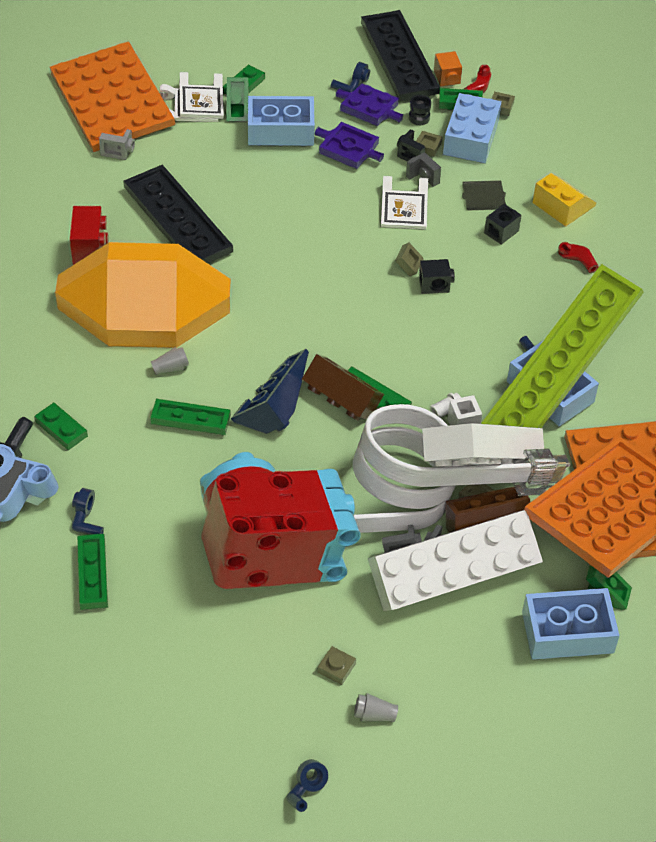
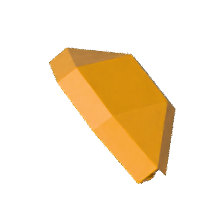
(143, 294)

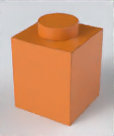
(447, 68)

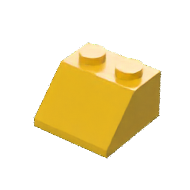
(561, 199)

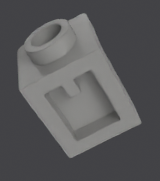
(117, 146)

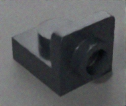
(408, 147)

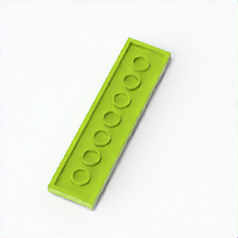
(566, 351)

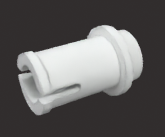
(442, 407)

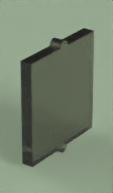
(483, 195)

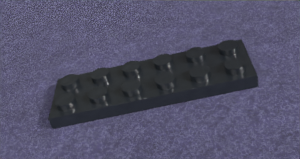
(400, 55)
(177, 214)

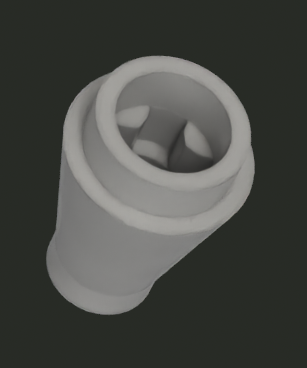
(170, 361)
(374, 709)

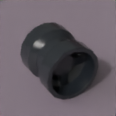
(420, 110)

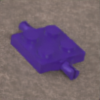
(369, 104)
(349, 145)

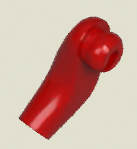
(482, 81)
(578, 253)

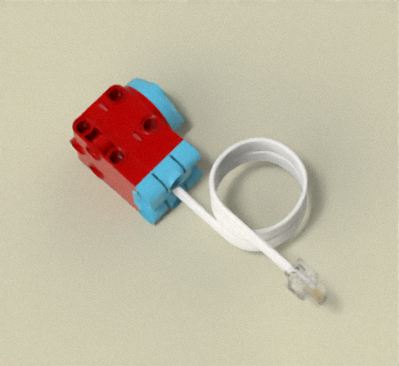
(295, 524)

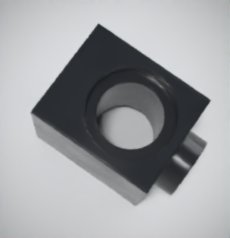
(502, 224)
(435, 276)

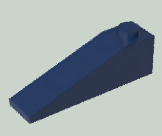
(276, 398)

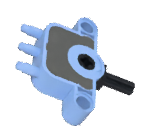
(21, 476)

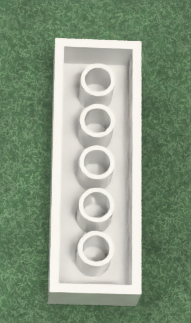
(479, 444)
(454, 560)

